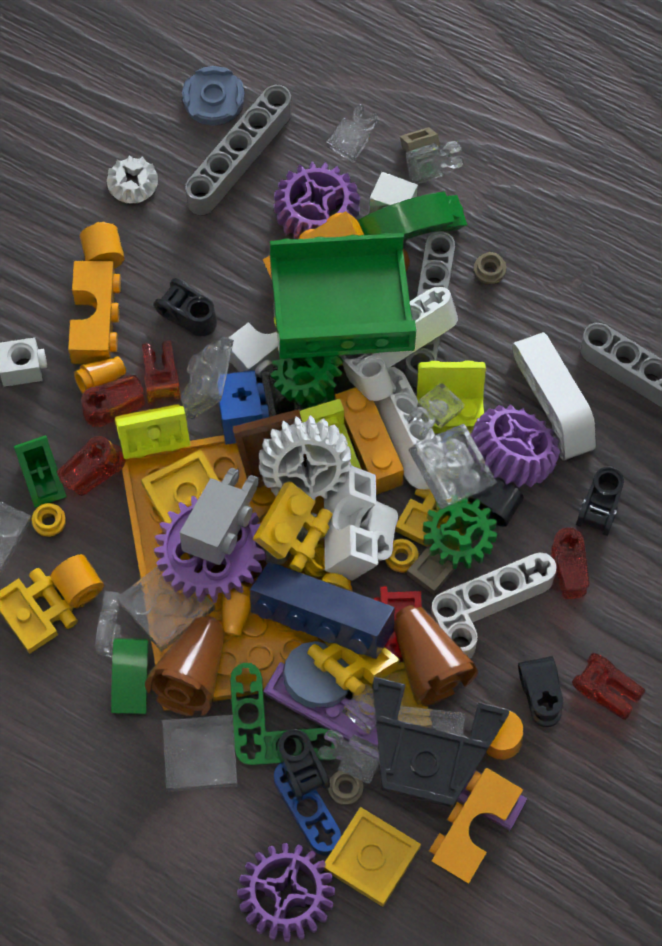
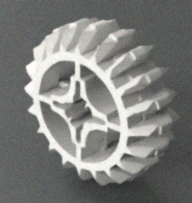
(325, 452)

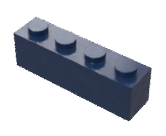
(322, 610)

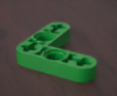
(266, 739)

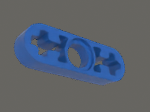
(311, 835)

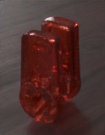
(160, 383)
(113, 399)
(90, 465)
(570, 565)
(598, 689)

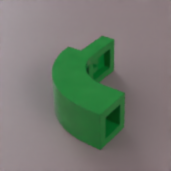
(416, 216)

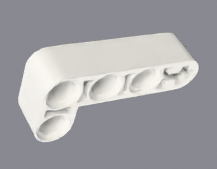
(433, 316)
(557, 395)
(394, 413)
(496, 597)

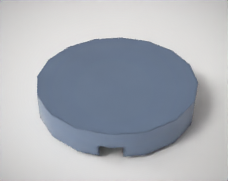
(213, 95)
(308, 683)

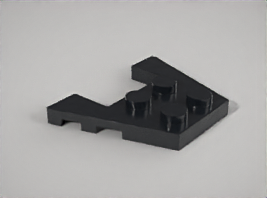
(424, 760)

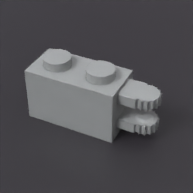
(217, 517)

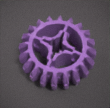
(320, 185)
(516, 445)
(271, 886)

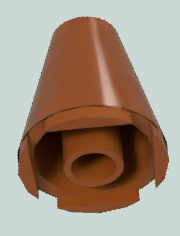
(430, 657)
(189, 669)

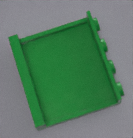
(341, 296)

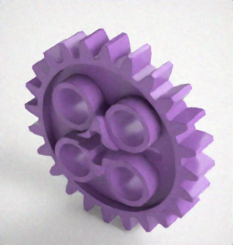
(183, 572)

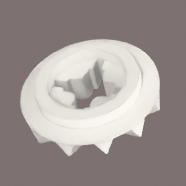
(129, 191)

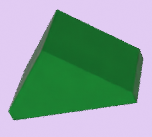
(39, 471)

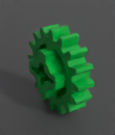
(305, 376)
(472, 527)

